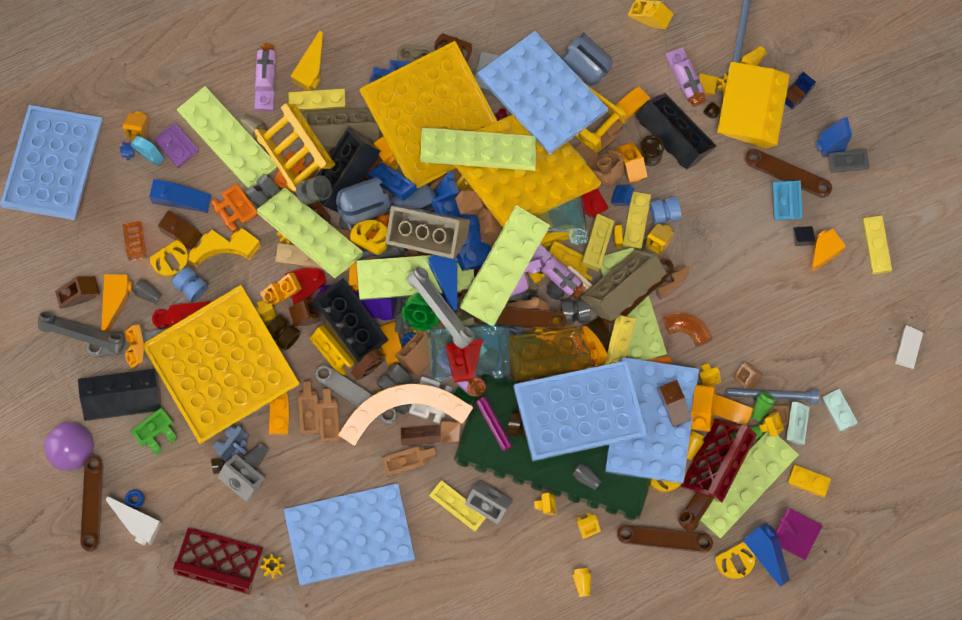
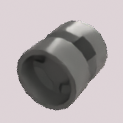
(313, 190)
(262, 191)
(575, 311)
(396, 376)

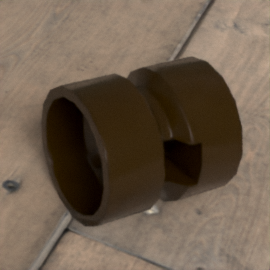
(651, 150)
(287, 337)
(515, 424)

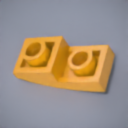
(633, 102)
(281, 291)
(392, 346)
(595, 346)
(135, 352)
(732, 410)

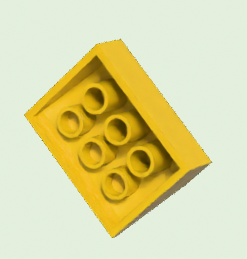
(753, 104)

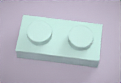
(839, 410)
(798, 423)

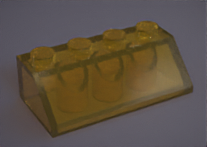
(547, 353)

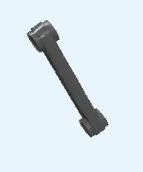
(112, 341)

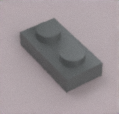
(848, 161)

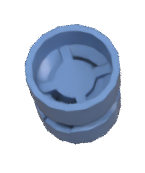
(665, 210)
(188, 282)

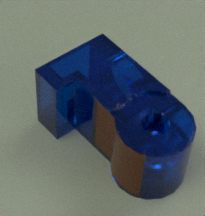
(799, 90)

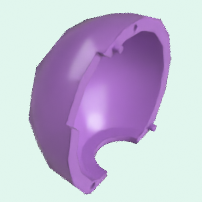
(68, 446)

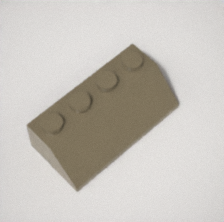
(332, 123)
(426, 231)
(624, 284)

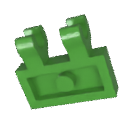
(152, 428)

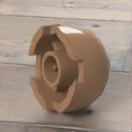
(607, 167)

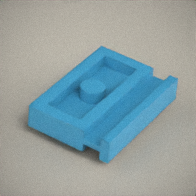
(787, 200)

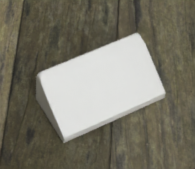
(909, 347)

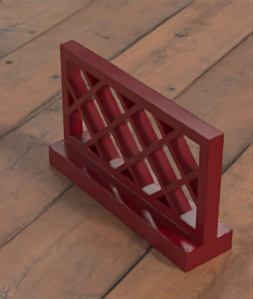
(729, 463)
(215, 577)

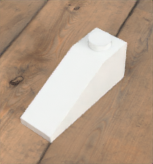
(139, 525)

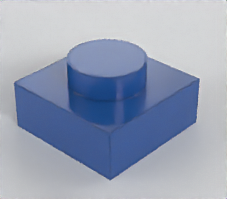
(622, 195)

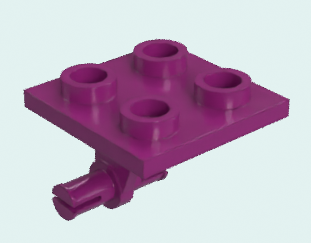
(797, 533)

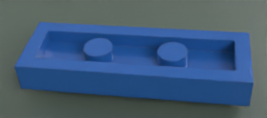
(393, 181)

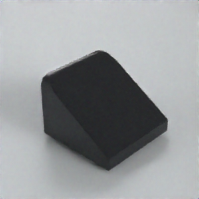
(804, 236)

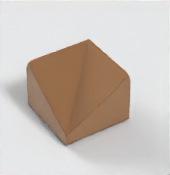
(468, 202)
(748, 376)
(450, 432)

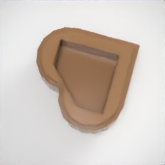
(784, 412)

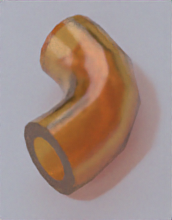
(688, 324)

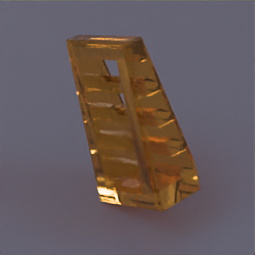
(138, 254)

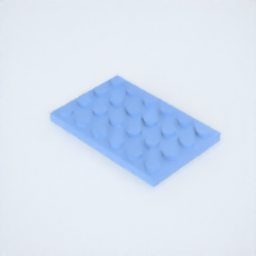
(542, 92)
(51, 162)
(580, 410)
(665, 448)
(349, 534)

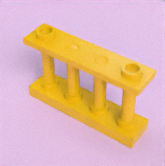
(593, 140)
(311, 144)

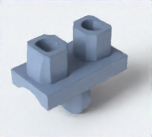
(233, 444)

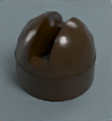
(711, 110)
(217, 465)

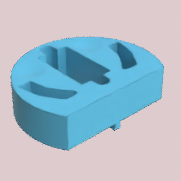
(147, 150)

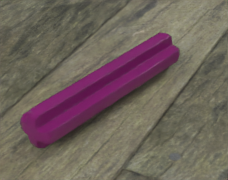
(494, 424)

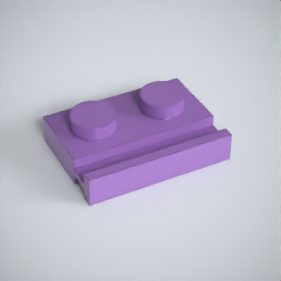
(176, 145)

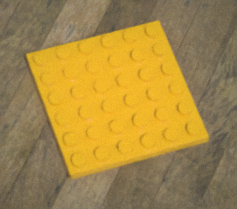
(427, 94)
(553, 183)
(220, 364)

